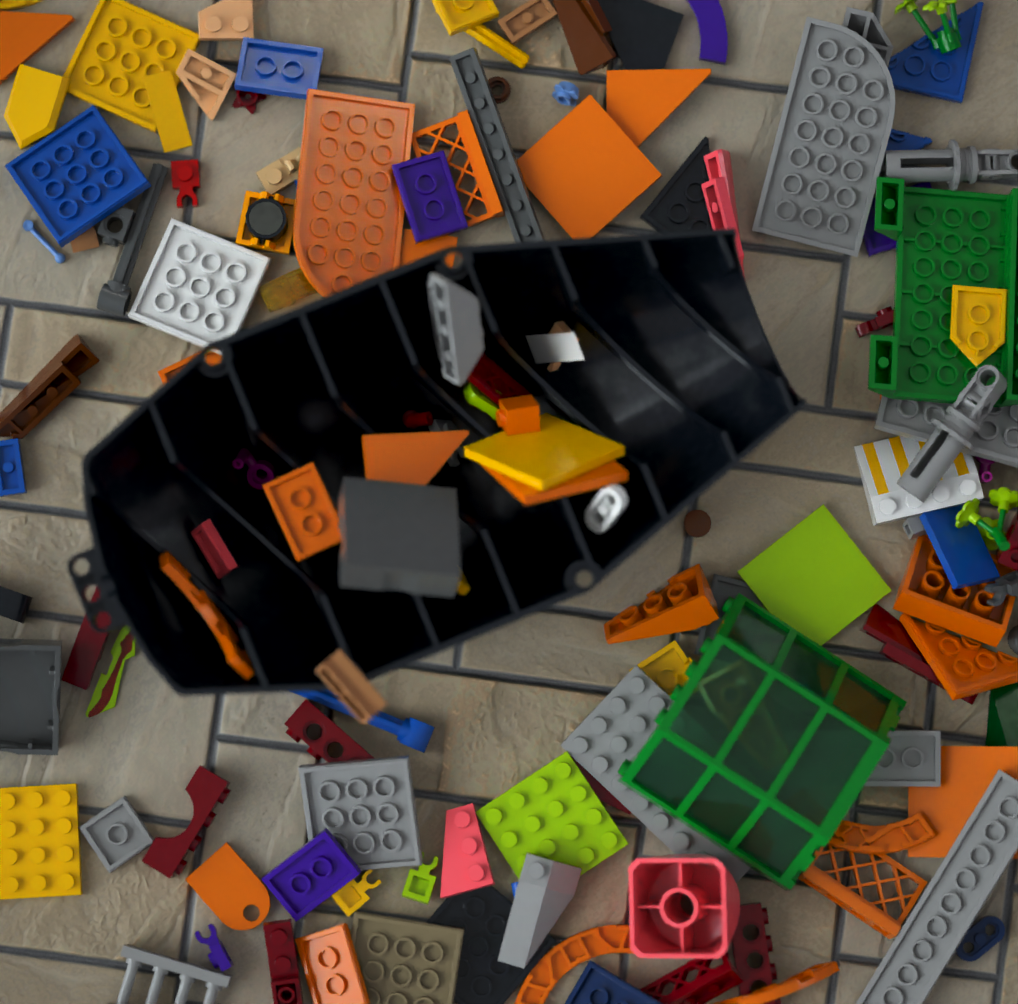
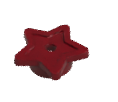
(249, 104)

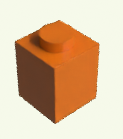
(518, 415)

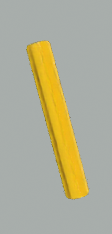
(499, 45)

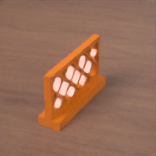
(475, 159)
(854, 902)

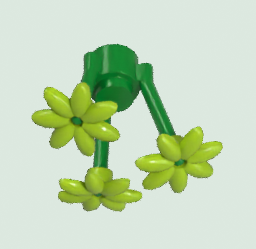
(948, 38)

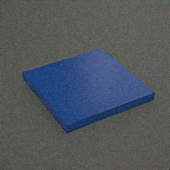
(77, 176)

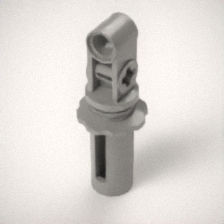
(961, 165)
(953, 432)

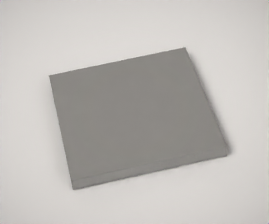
(365, 808)

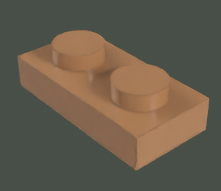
(526, 19)

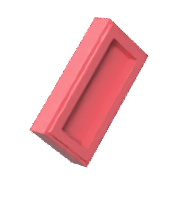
(214, 549)

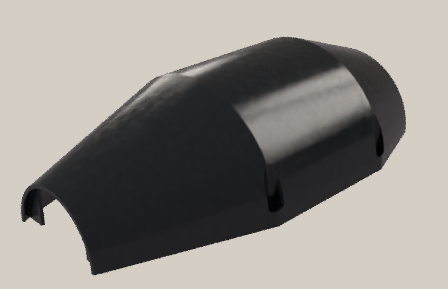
(666, 371)

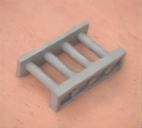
(162, 965)

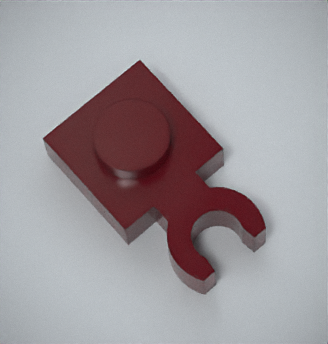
(883, 320)

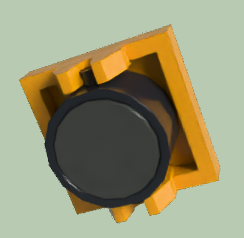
(266, 222)

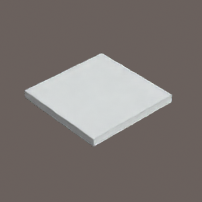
(199, 285)

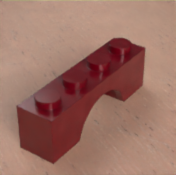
(206, 792)

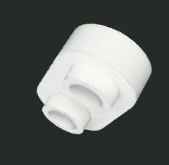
(608, 503)

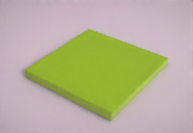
(815, 578)

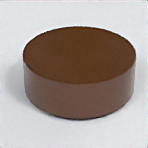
(697, 523)

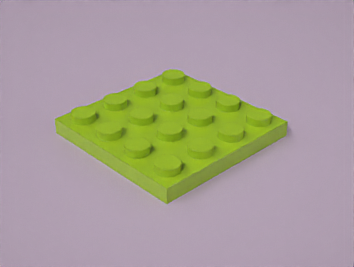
(552, 817)

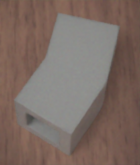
(914, 527)

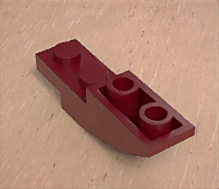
(283, 962)

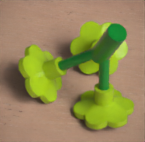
(990, 530)

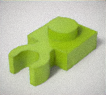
(420, 883)

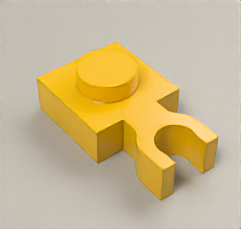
(353, 894)

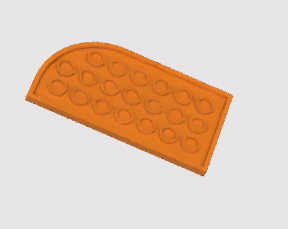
(346, 190)

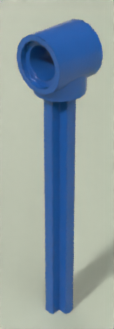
(409, 731)

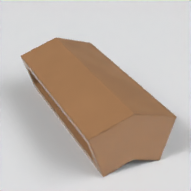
(351, 686)

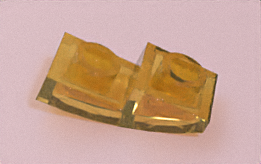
(286, 290)

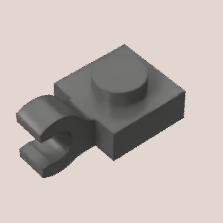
(1003, 585)

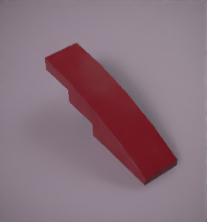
(87, 650)

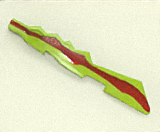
(108, 685)

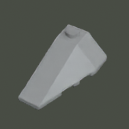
(539, 901)

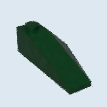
(1003, 716)

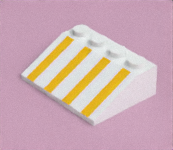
(884, 463)

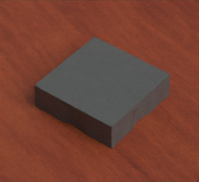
(399, 537)
(30, 696)

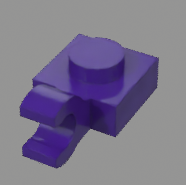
(219, 956)

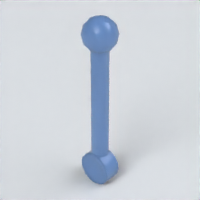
(29, 227)

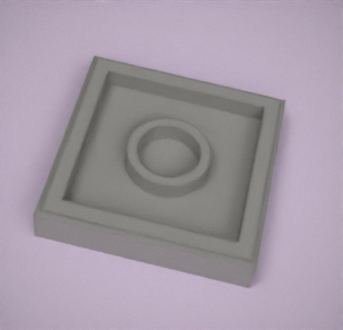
(117, 834)

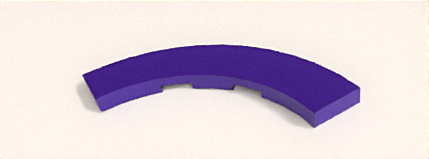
(711, 30)

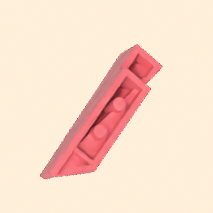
(720, 195)

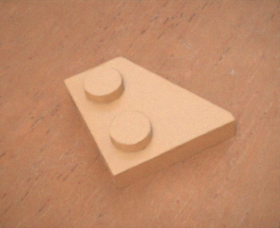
(226, 21)
(205, 81)

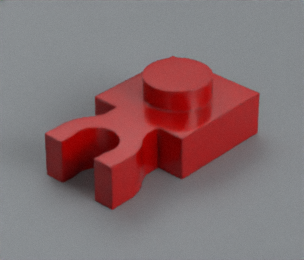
(185, 178)

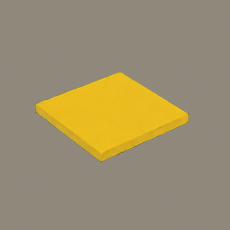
(117, 52)
(545, 456)

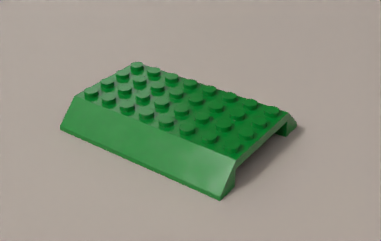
(943, 243)

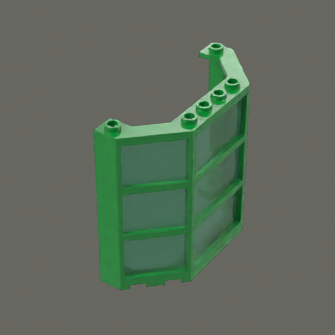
(764, 743)

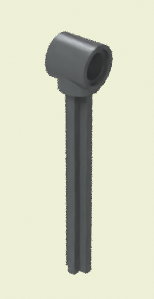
(116, 293)

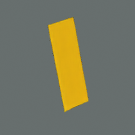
(167, 111)

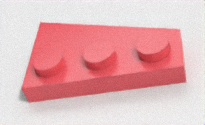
(464, 854)

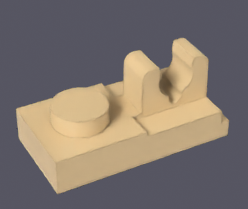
(281, 172)

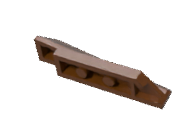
(585, 33)
(47, 389)

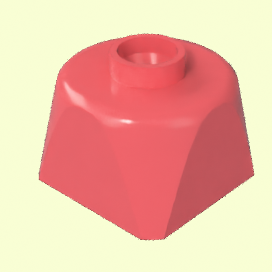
(656, 917)

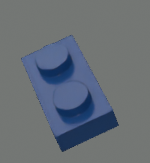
(11, 468)

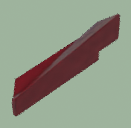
(899, 645)

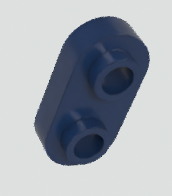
(979, 939)

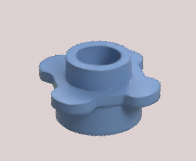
(566, 93)

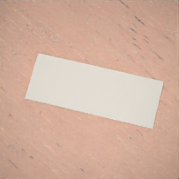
(555, 347)

